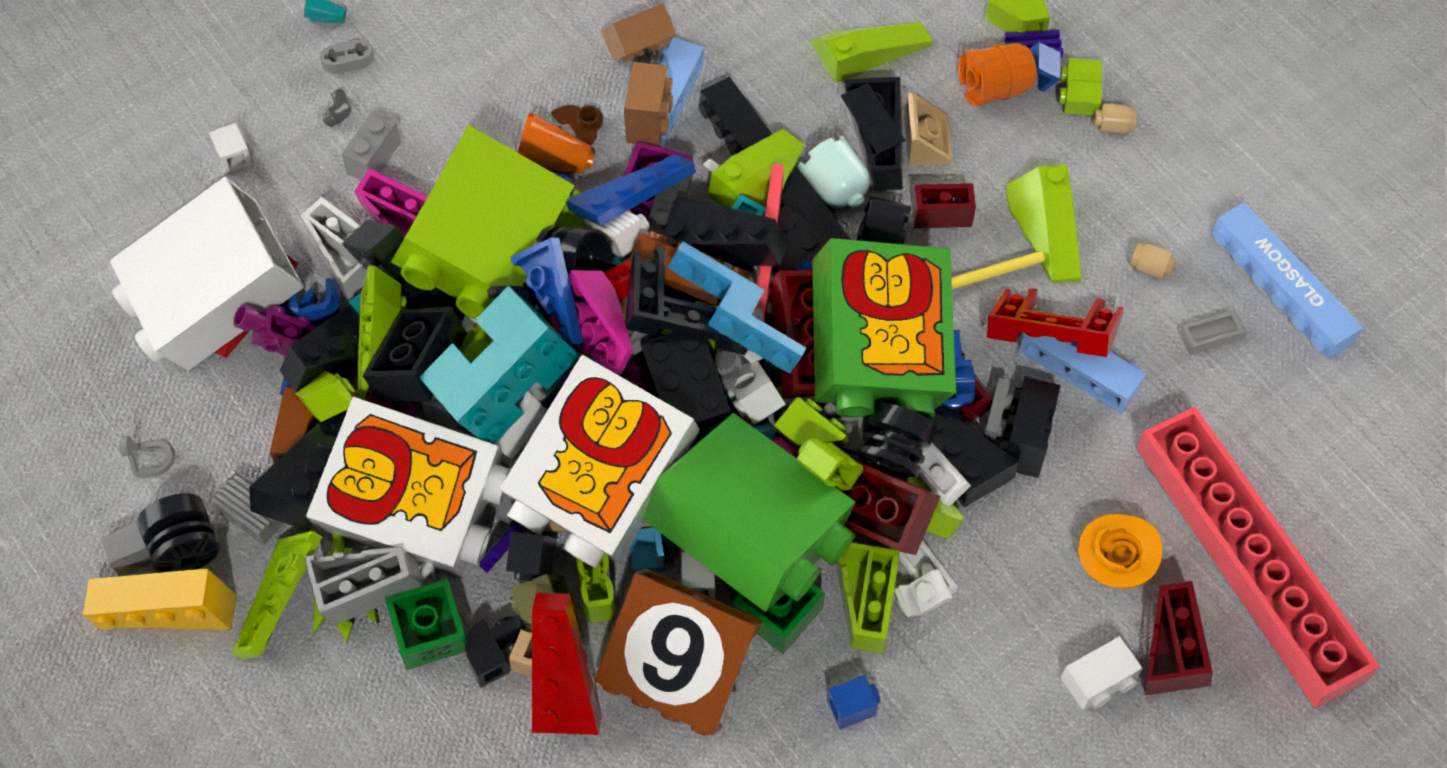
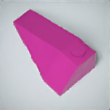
(599, 320)

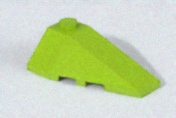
(750, 169)
(1046, 214)
(378, 309)

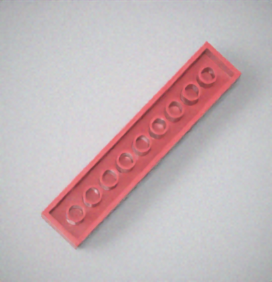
(1257, 558)

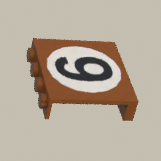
(676, 651)

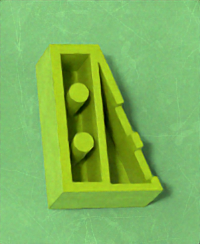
(867, 592)

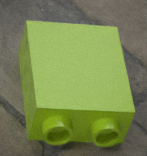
(478, 218)

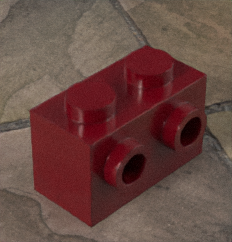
(943, 205)

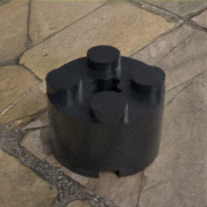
(883, 221)

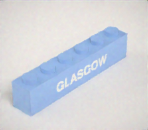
(1286, 281)

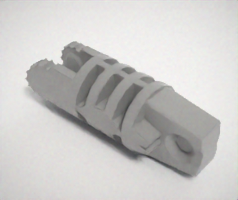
(727, 367)

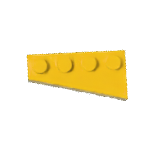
(161, 601)

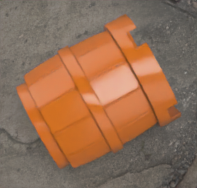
(997, 73)

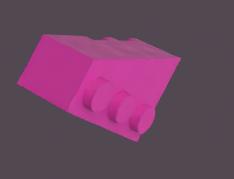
(389, 200)

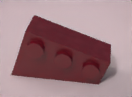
(1178, 643)

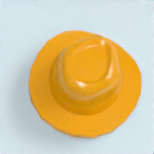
(1120, 550)

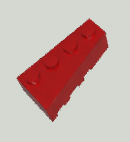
(560, 676)

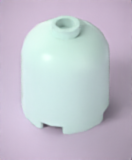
(836, 174)

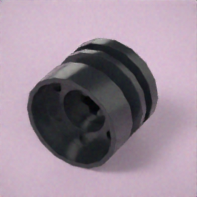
(581, 247)
(895, 444)
(178, 533)

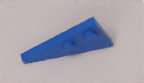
(550, 282)

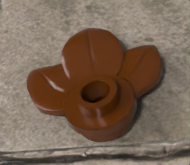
(575, 121)

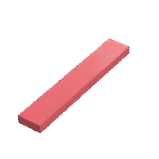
(772, 211)

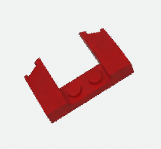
(1015, 315)

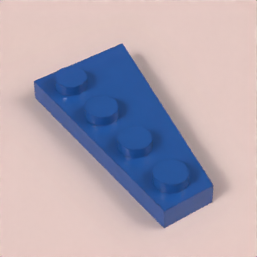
(626, 192)

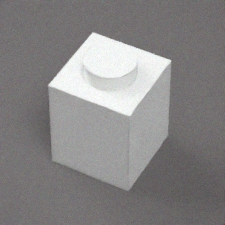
(230, 148)

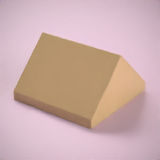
(926, 133)

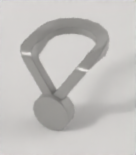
(127, 447)

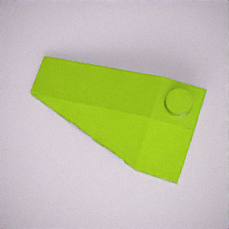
(860, 49)

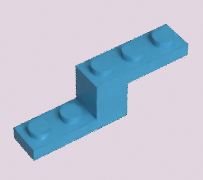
(736, 307)

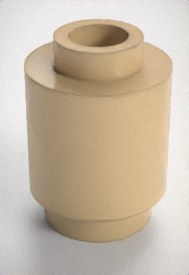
(1115, 118)
(1153, 260)

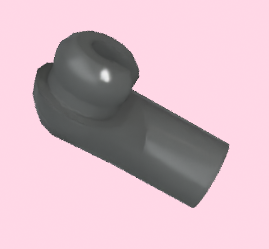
(338, 111)

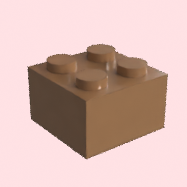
(644, 30)
(648, 104)

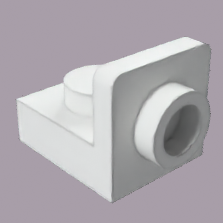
(923, 594)

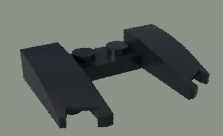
(650, 310)

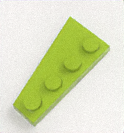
(274, 592)

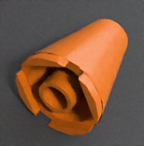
(554, 147)

